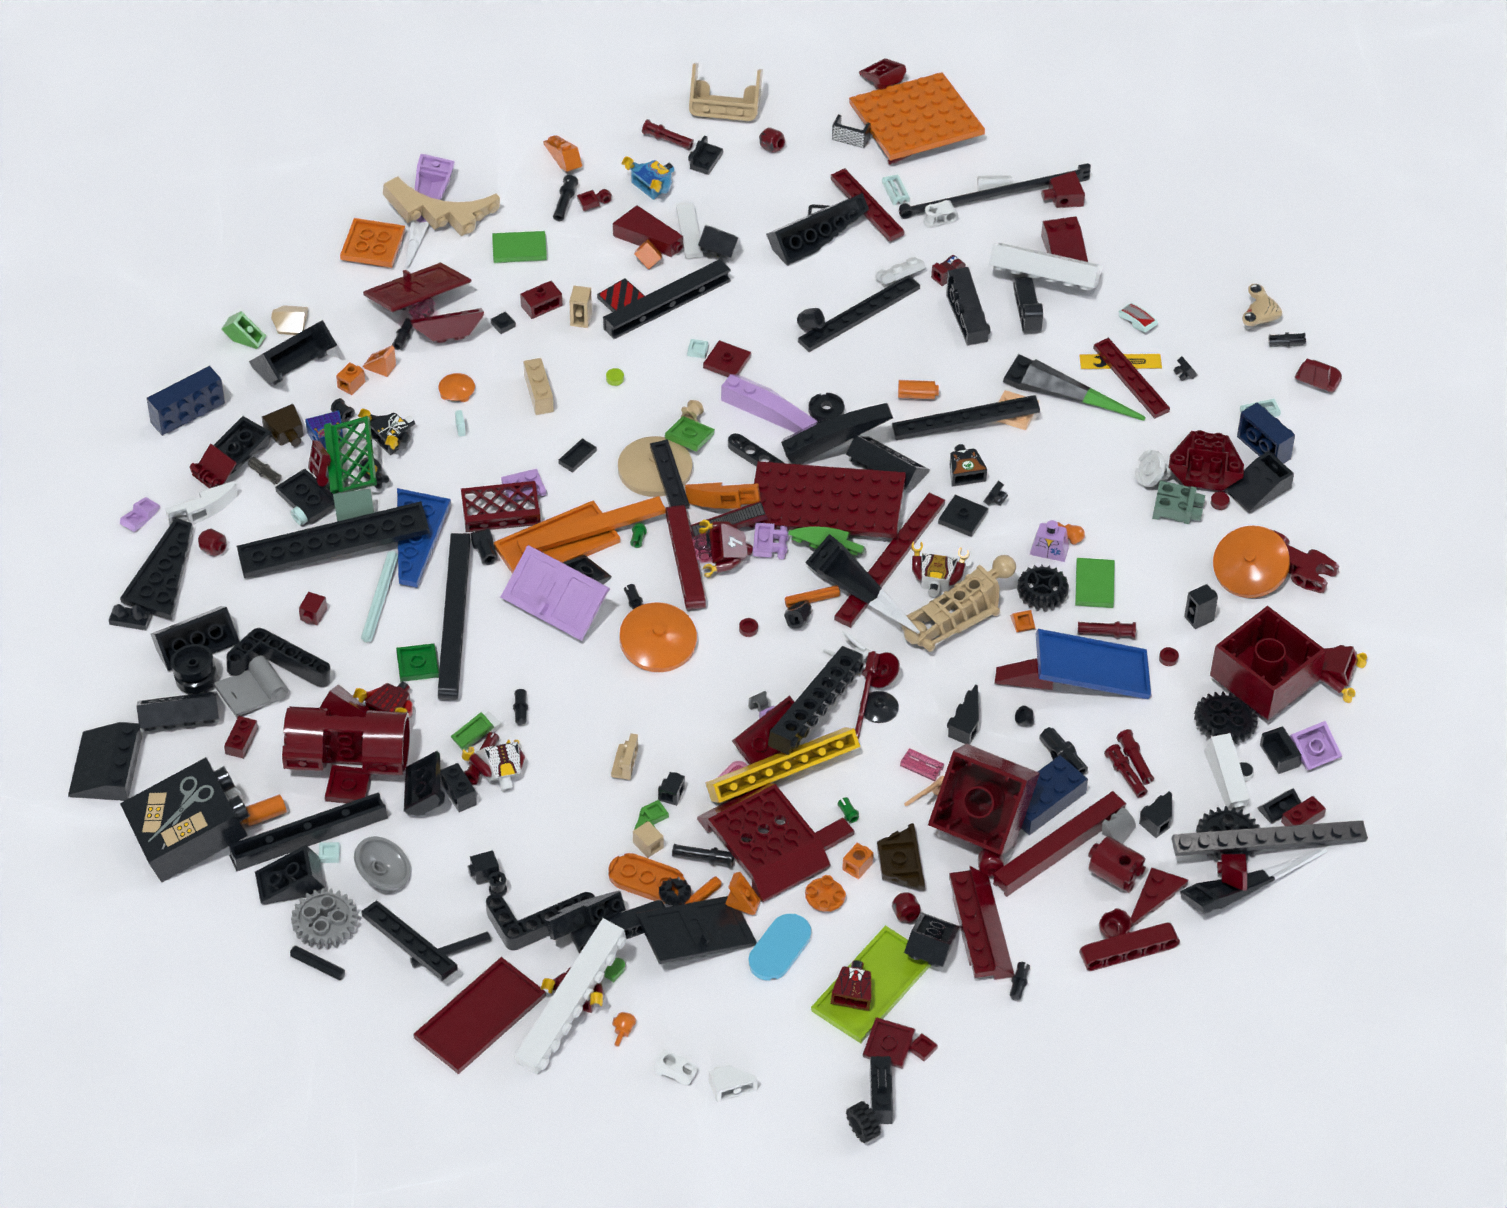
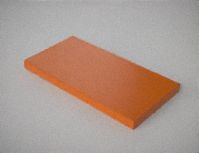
(511, 554)

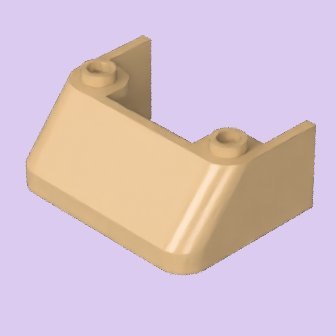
(723, 107)

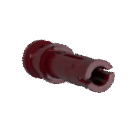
(660, 132)
(1117, 629)
(1132, 749)
(1122, 765)
(472, 772)

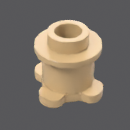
(693, 410)

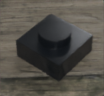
(503, 323)

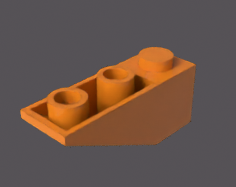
(563, 152)

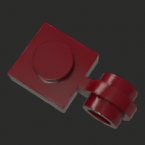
(591, 200)

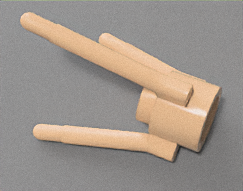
(934, 787)

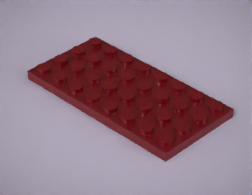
(831, 497)

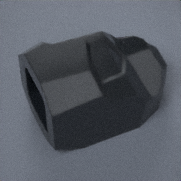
(811, 319)
(798, 614)

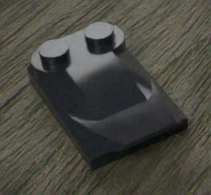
(243, 441)
(423, 785)

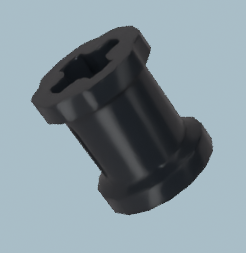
(346, 412)
(494, 880)

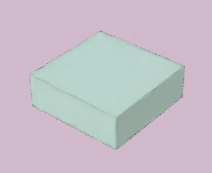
(697, 348)
(460, 424)
(329, 852)

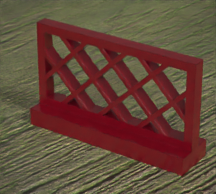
(501, 518)

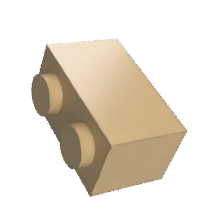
(580, 306)

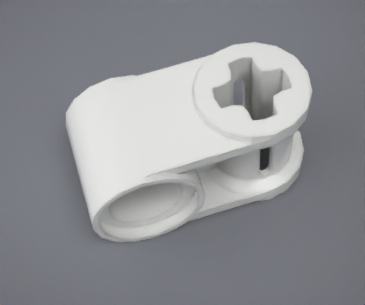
(941, 212)

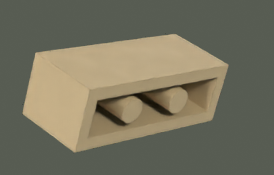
(538, 386)

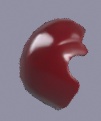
(1115, 923)

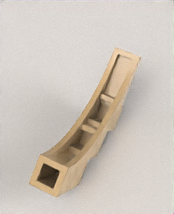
(436, 212)

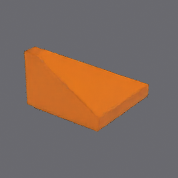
(1023, 621)

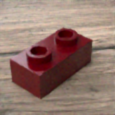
(241, 737)
(1304, 813)

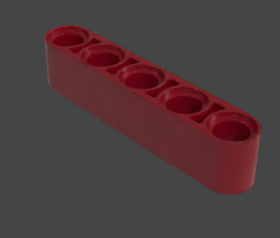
(1129, 946)

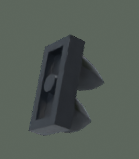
(130, 617)

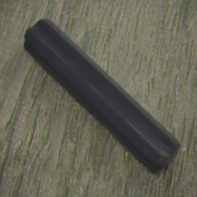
(317, 962)

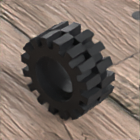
(863, 1121)

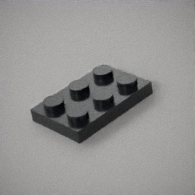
(305, 493)

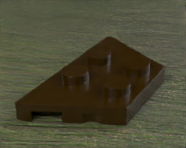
(901, 859)

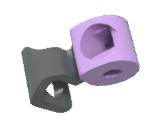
(760, 702)

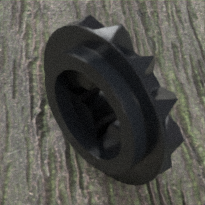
(669, 896)

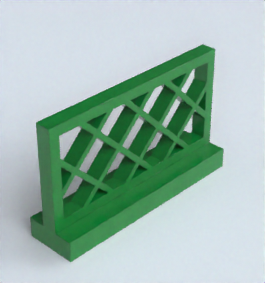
(333, 448)

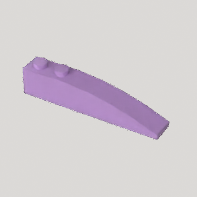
(763, 403)

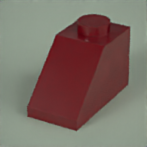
(1233, 870)

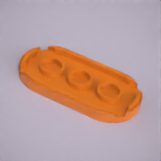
(641, 875)

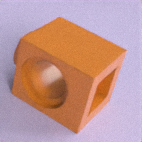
(853, 865)

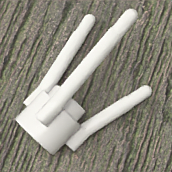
(859, 647)

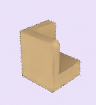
(648, 839)

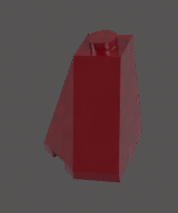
(343, 704)

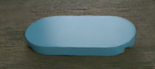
(779, 946)

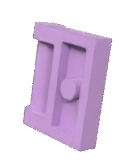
(530, 475)

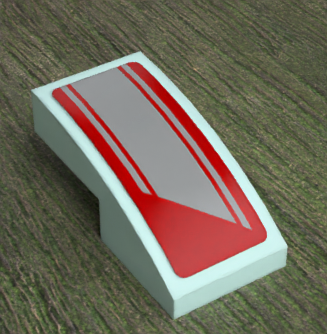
(1140, 318)

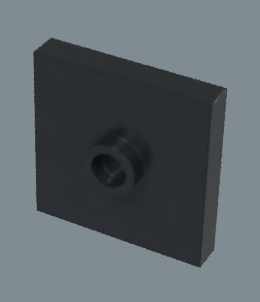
(963, 515)

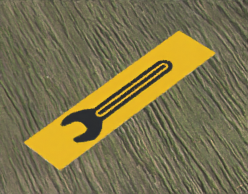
(1139, 361)

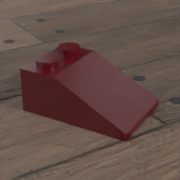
(1064, 238)

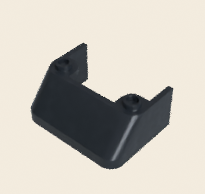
(293, 353)

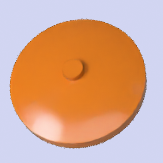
(1251, 561)
(657, 637)

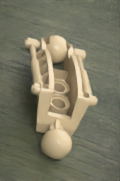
(972, 599)

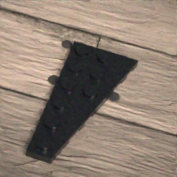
(159, 578)

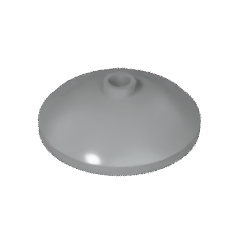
(382, 863)

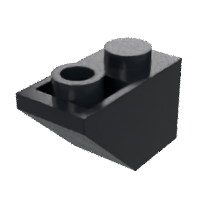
(1158, 815)

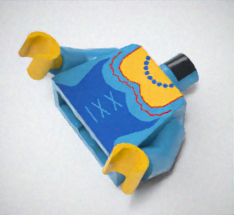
(650, 177)

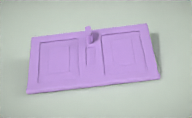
(555, 592)

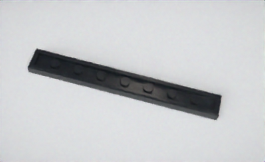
(859, 313)
(965, 417)

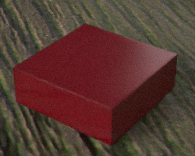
(923, 1047)

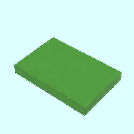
(519, 246)
(1094, 582)

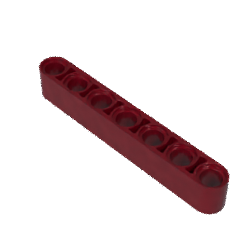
(685, 557)

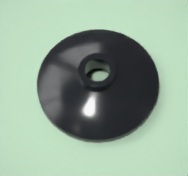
(881, 712)

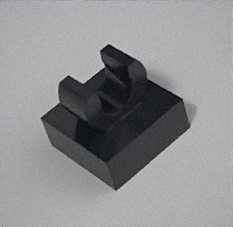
(1185, 368)
(996, 495)

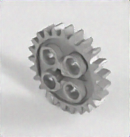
(324, 918)

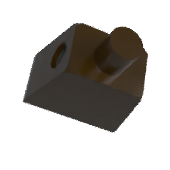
(284, 425)

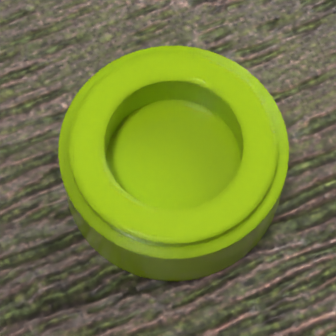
(614, 376)

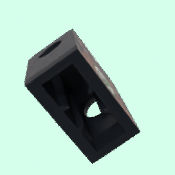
(966, 466)

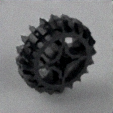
(1042, 592)

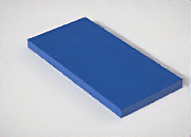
(1093, 664)

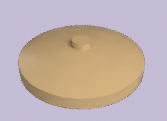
(639, 470)

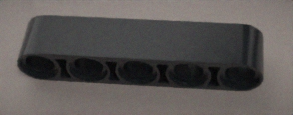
(625, 920)

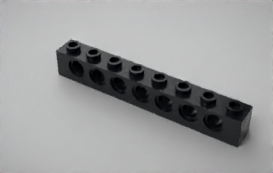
(815, 700)

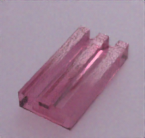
(920, 766)

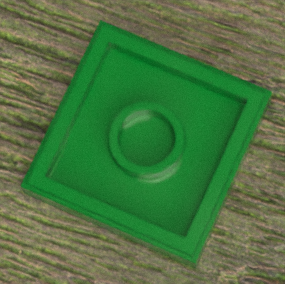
(417, 662)

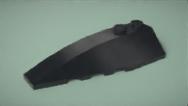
(815, 230)
(833, 432)

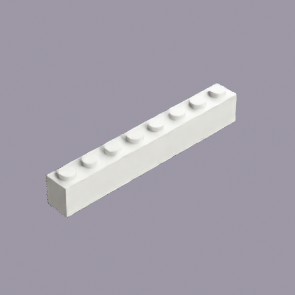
(570, 996)

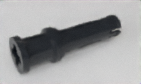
(566, 192)
(713, 856)

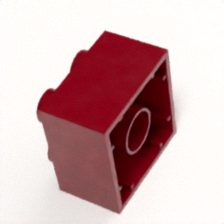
(1267, 662)
(983, 799)

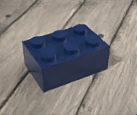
(1265, 433)

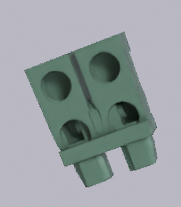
(1177, 502)

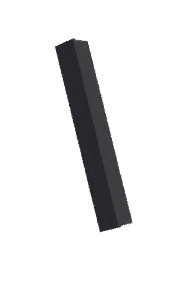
(667, 299)
(307, 831)

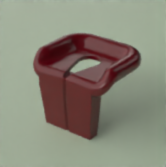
(1319, 375)

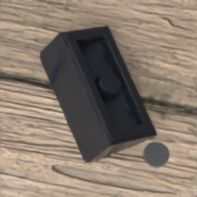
(1276, 807)

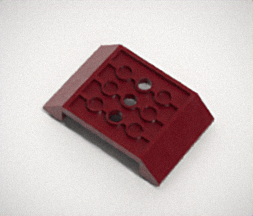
(771, 859)

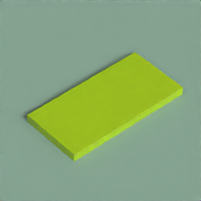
(891, 978)

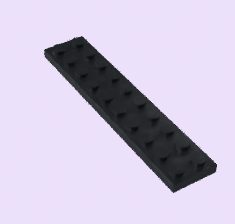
(332, 539)

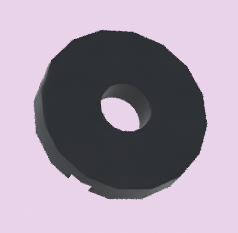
(829, 399)

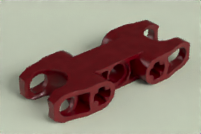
(1307, 567)

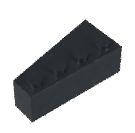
(966, 306)

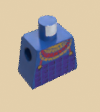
(315, 426)

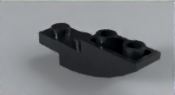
(585, 913)

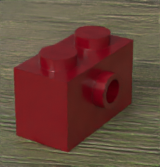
(541, 299)

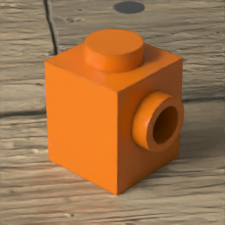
(350, 378)

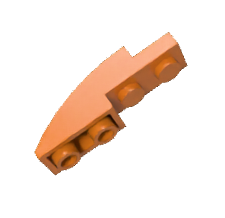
(722, 497)

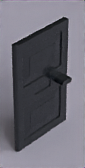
(695, 930)

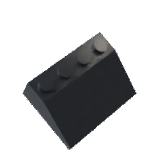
(106, 762)

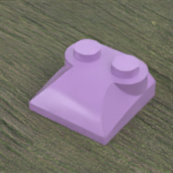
(1316, 745)

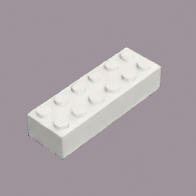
(1046, 265)

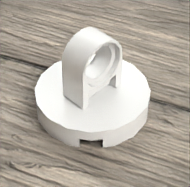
(1152, 468)

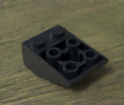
(1261, 482)

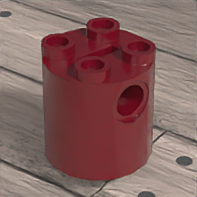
(1116, 863)

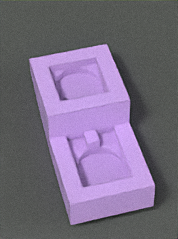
(140, 515)

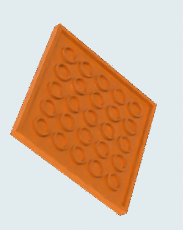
(916, 116)

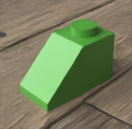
(243, 330)

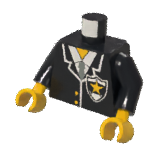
(390, 430)

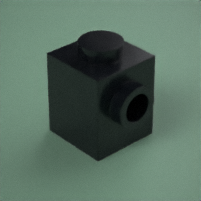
(482, 866)

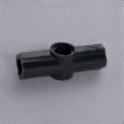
(1058, 746)

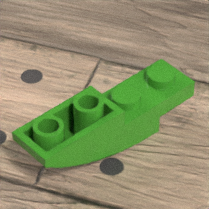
(817, 535)

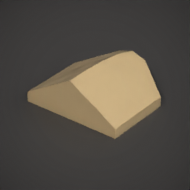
(289, 319)

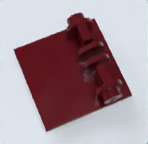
(213, 467)

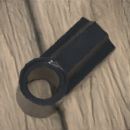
(483, 542)

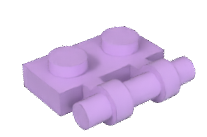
(763, 540)

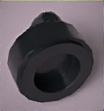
(1024, 716)

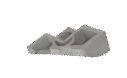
(1119, 826)

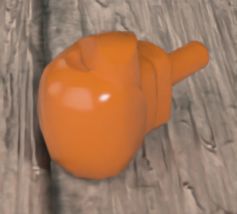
(1074, 532)
(624, 1023)

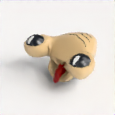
(1261, 310)

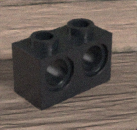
(458, 787)

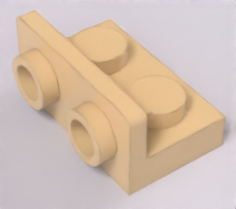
(625, 758)

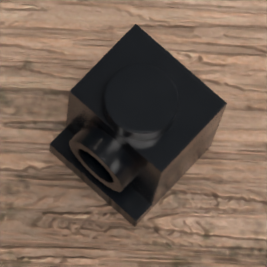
(671, 788)

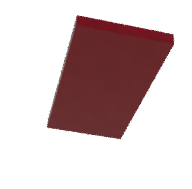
(479, 1015)

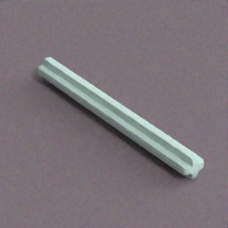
(379, 596)

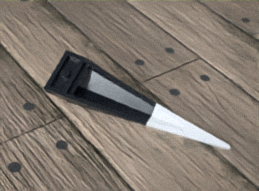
(841, 568)
(1217, 894)

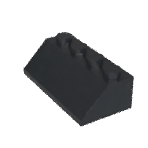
(883, 458)
(209, 629)
(177, 710)

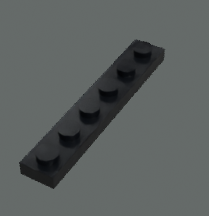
(409, 940)

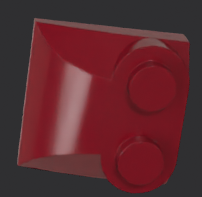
(884, 73)

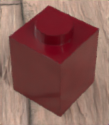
(312, 608)

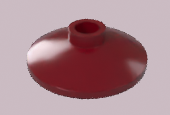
(887, 670)

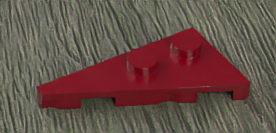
(1156, 890)

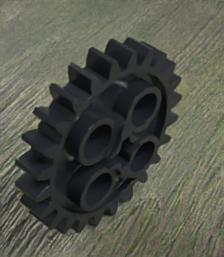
(1225, 715)
(1218, 822)

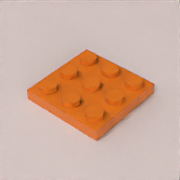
(372, 242)

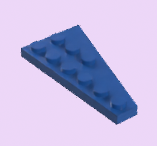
(415, 552)

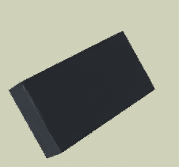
(577, 455)

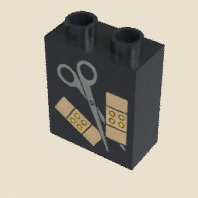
(186, 818)

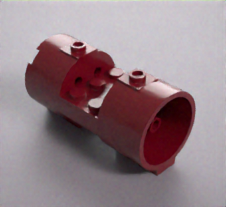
(317, 738)

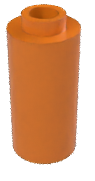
(917, 389)
(265, 810)

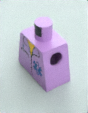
(1050, 542)

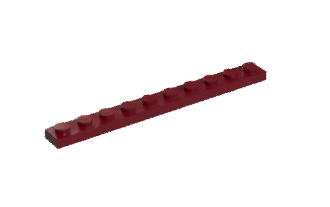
(893, 555)

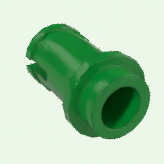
(639, 531)
(848, 810)

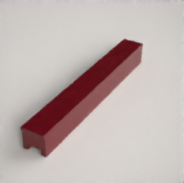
(1057, 844)

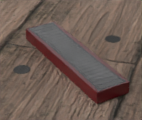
(739, 518)

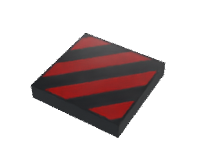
(619, 295)

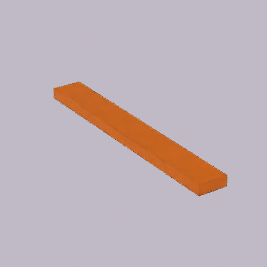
(593, 525)

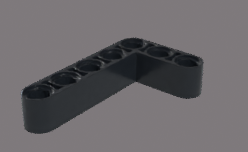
(279, 651)
(529, 929)

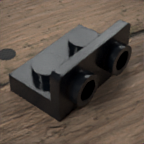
(704, 156)

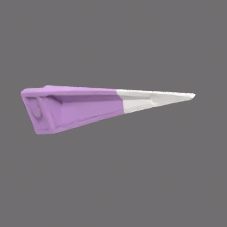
(431, 180)

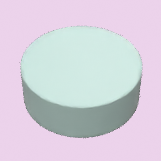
(299, 516)

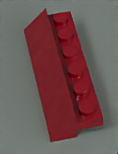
(980, 924)

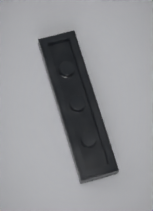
(669, 473)

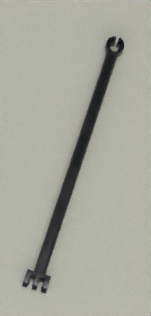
(907, 210)

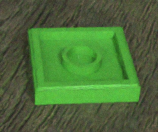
(689, 433)

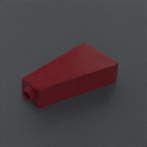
(639, 225)

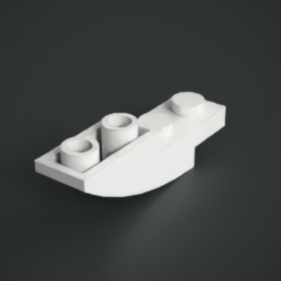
(209, 504)

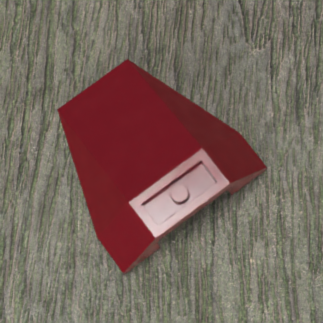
(1206, 461)

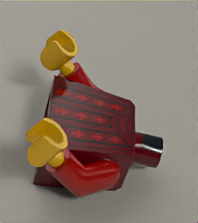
(387, 698)

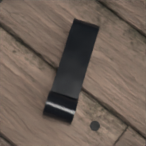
(1028, 307)

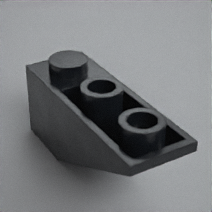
(965, 722)

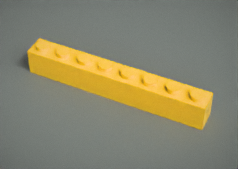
(782, 765)

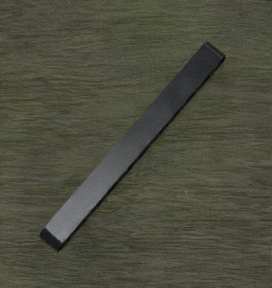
(454, 617)

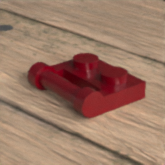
(318, 462)

